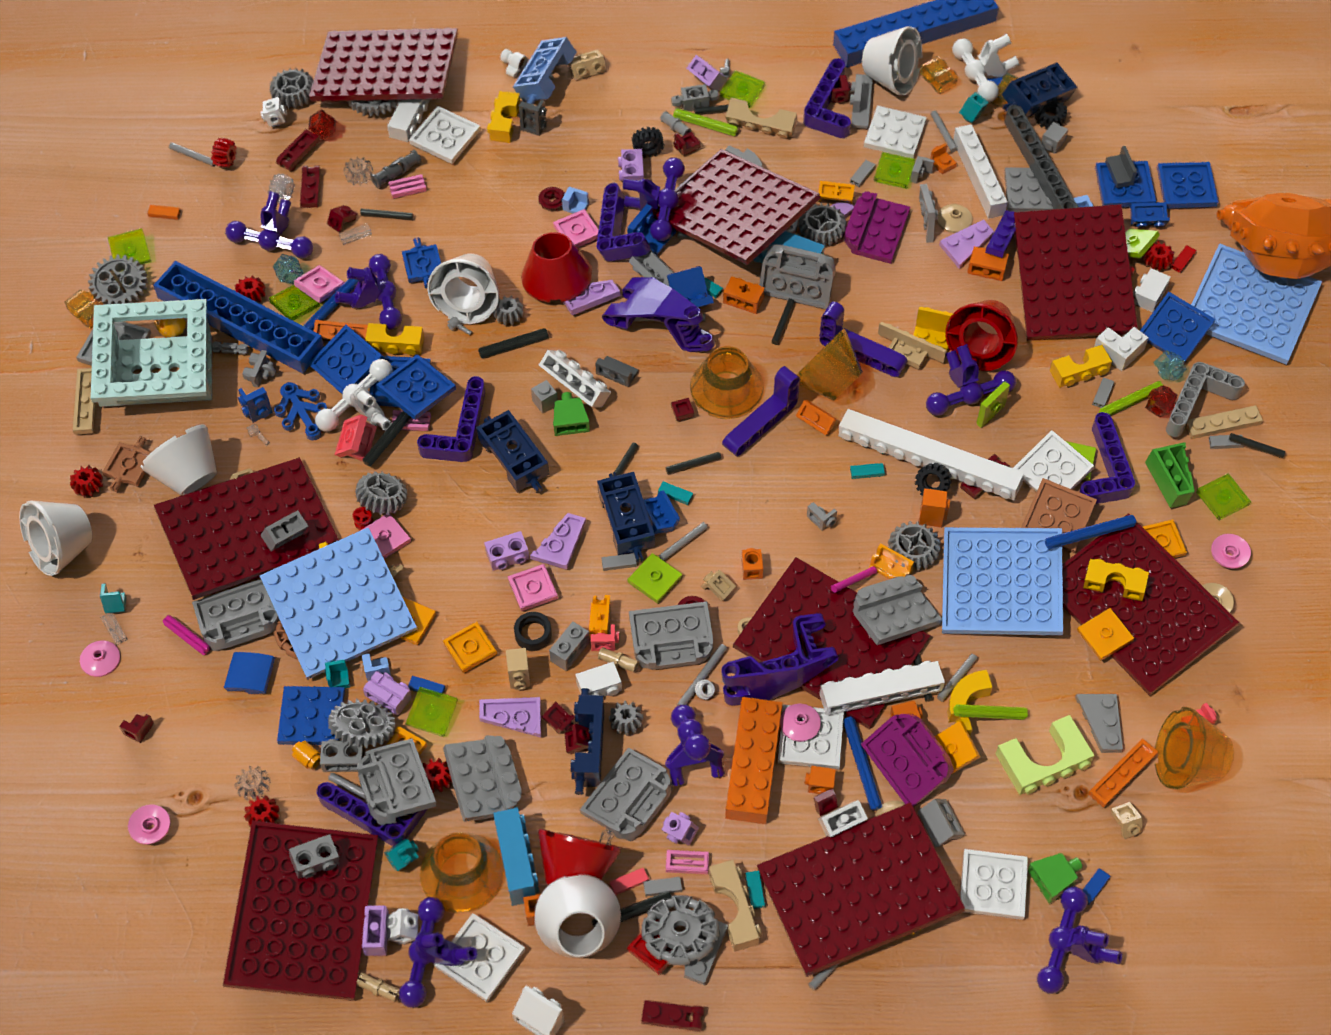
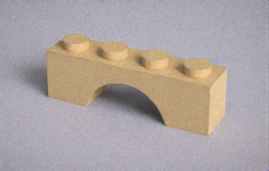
(781, 123)
(726, 881)

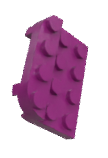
(875, 227)
(909, 757)

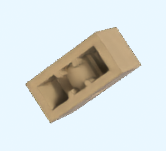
(518, 668)

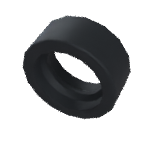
(532, 617)

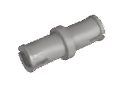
(675, 123)

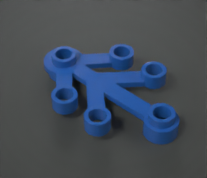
(299, 407)

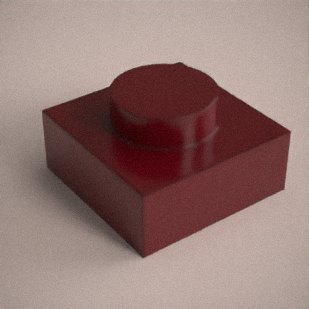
(682, 409)
(825, 802)

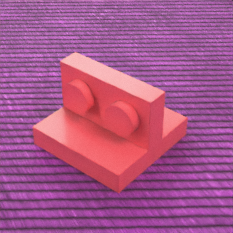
(355, 438)

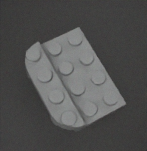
(798, 275)
(894, 609)
(236, 615)
(671, 635)
(483, 777)
(394, 782)
(629, 796)

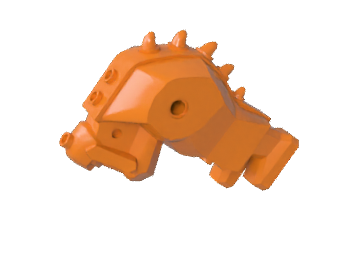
(1282, 233)

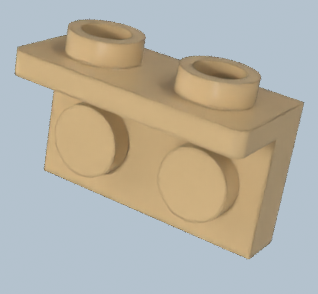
(587, 65)

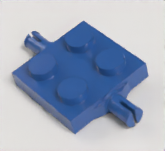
(420, 261)

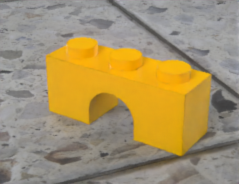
(505, 106)
(409, 342)
(1068, 372)
(1132, 579)

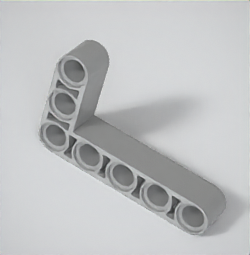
(1207, 378)

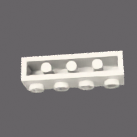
(574, 378)

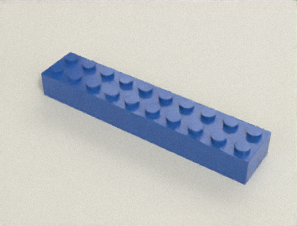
(931, 19)
(242, 317)

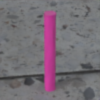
(853, 579)

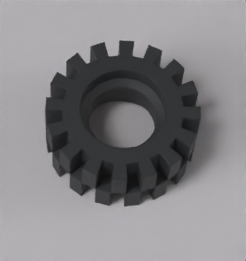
(1054, 107)
(649, 135)
(933, 469)

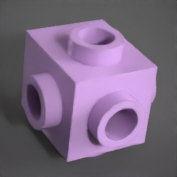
(679, 828)

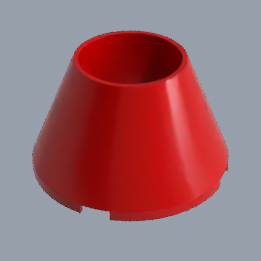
(555, 269)
(987, 349)
(574, 855)

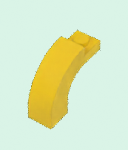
(967, 689)

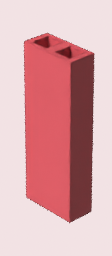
(629, 881)

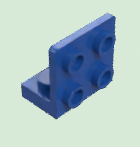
(642, 224)
(691, 285)

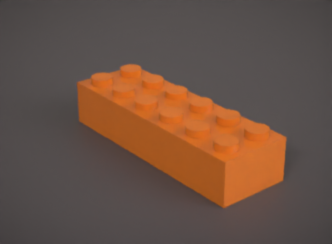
(753, 760)

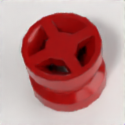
(360, 514)

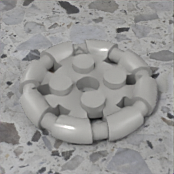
(680, 941)

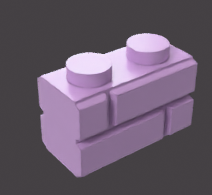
(387, 692)
(375, 931)

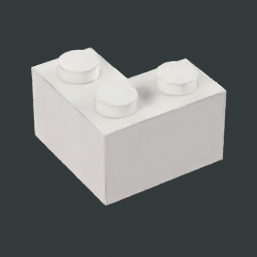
(1122, 350)

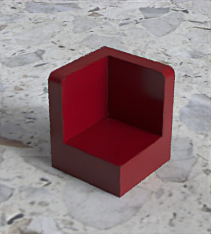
(137, 728)

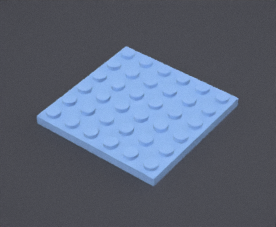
(1254, 307)
(1002, 582)
(338, 602)

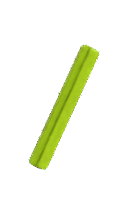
(705, 122)
(1130, 399)
(990, 711)

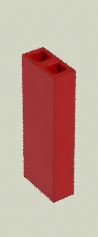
(1183, 259)

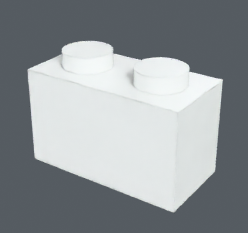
(1151, 289)
(600, 680)
(842, 818)

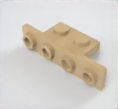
(912, 347)

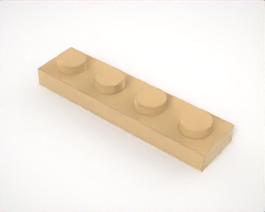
(84, 408)
(1223, 422)

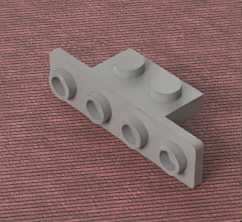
(861, 101)
(651, 266)

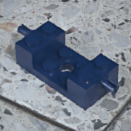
(1039, 89)
(525, 463)
(632, 529)
(587, 766)

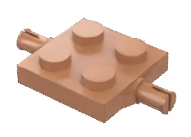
(126, 463)

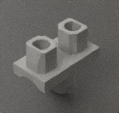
(262, 368)

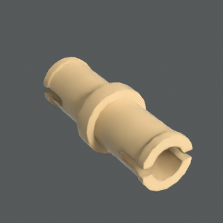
(618, 659)
(378, 987)

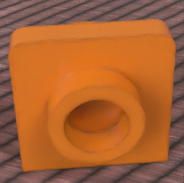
(942, 159)

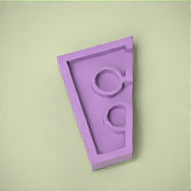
(961, 244)
(594, 295)
(561, 543)
(513, 713)

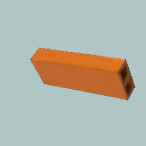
(164, 212)

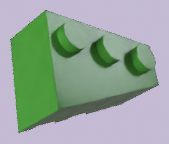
(1171, 473)

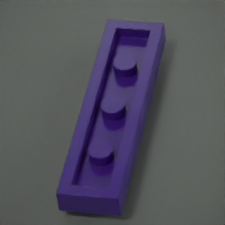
(1002, 235)

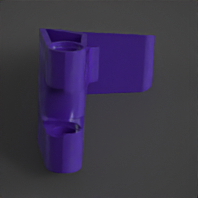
(658, 302)
(771, 677)

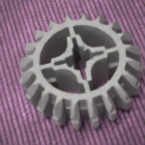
(292, 87)
(822, 224)
(381, 493)
(911, 534)

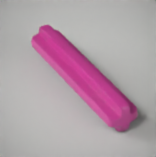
(185, 634)

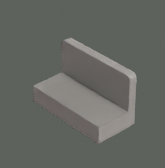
(940, 822)

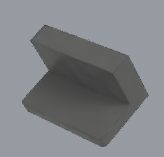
(1121, 168)
(616, 370)

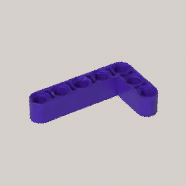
(816, 113)
(609, 241)
(866, 350)
(767, 415)
(466, 426)
(1119, 462)
(366, 822)

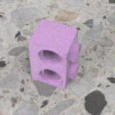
(706, 73)
(631, 164)
(505, 546)

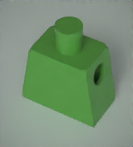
(569, 416)
(1054, 875)

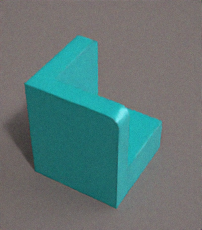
(112, 601)
(337, 674)

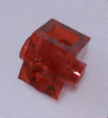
(322, 124)
(1161, 401)

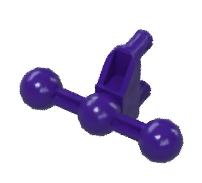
(651, 195)
(273, 225)
(372, 288)
(965, 376)
(693, 747)
(1078, 941)
(430, 948)

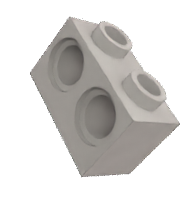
(284, 530)
(569, 646)
(341, 761)
(311, 852)

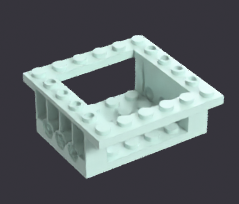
(117, 359)

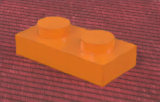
(816, 417)

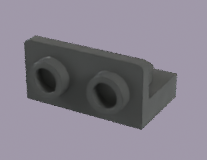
(533, 117)

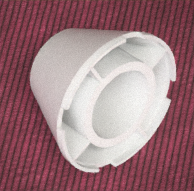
(894, 59)
(461, 300)
(183, 461)
(54, 533)
(574, 896)

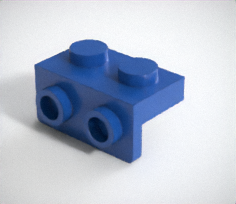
(1149, 214)
(255, 405)
(661, 513)

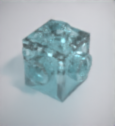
(287, 269)
(1170, 366)

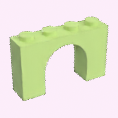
(1029, 776)

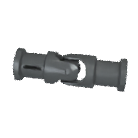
(390, 172)

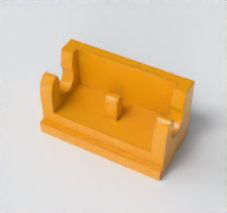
(836, 191)
(886, 565)
(599, 615)

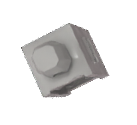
(694, 97)

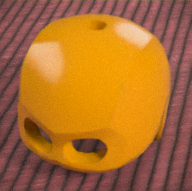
(170, 327)

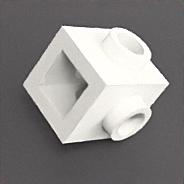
(273, 112)
(402, 926)

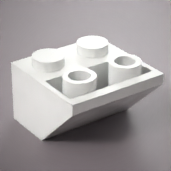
(538, 1013)

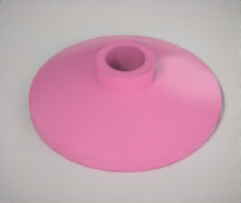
(1230, 544)
(100, 665)
(799, 730)
(147, 816)

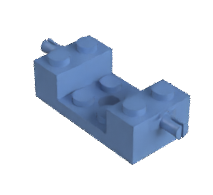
(534, 80)

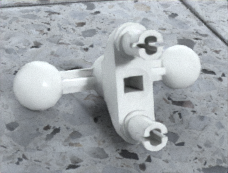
(987, 63)
(359, 397)

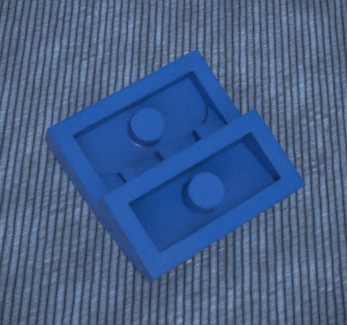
(249, 672)

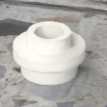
(709, 689)

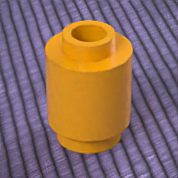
(306, 755)

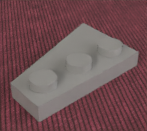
(928, 211)
(1104, 720)
(699, 970)

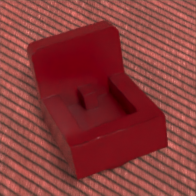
(842, 93)
(686, 143)
(339, 216)
(558, 718)
(577, 739)

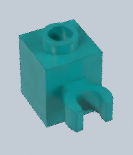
(973, 107)
(402, 854)

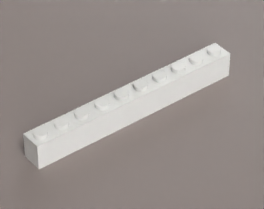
(923, 450)

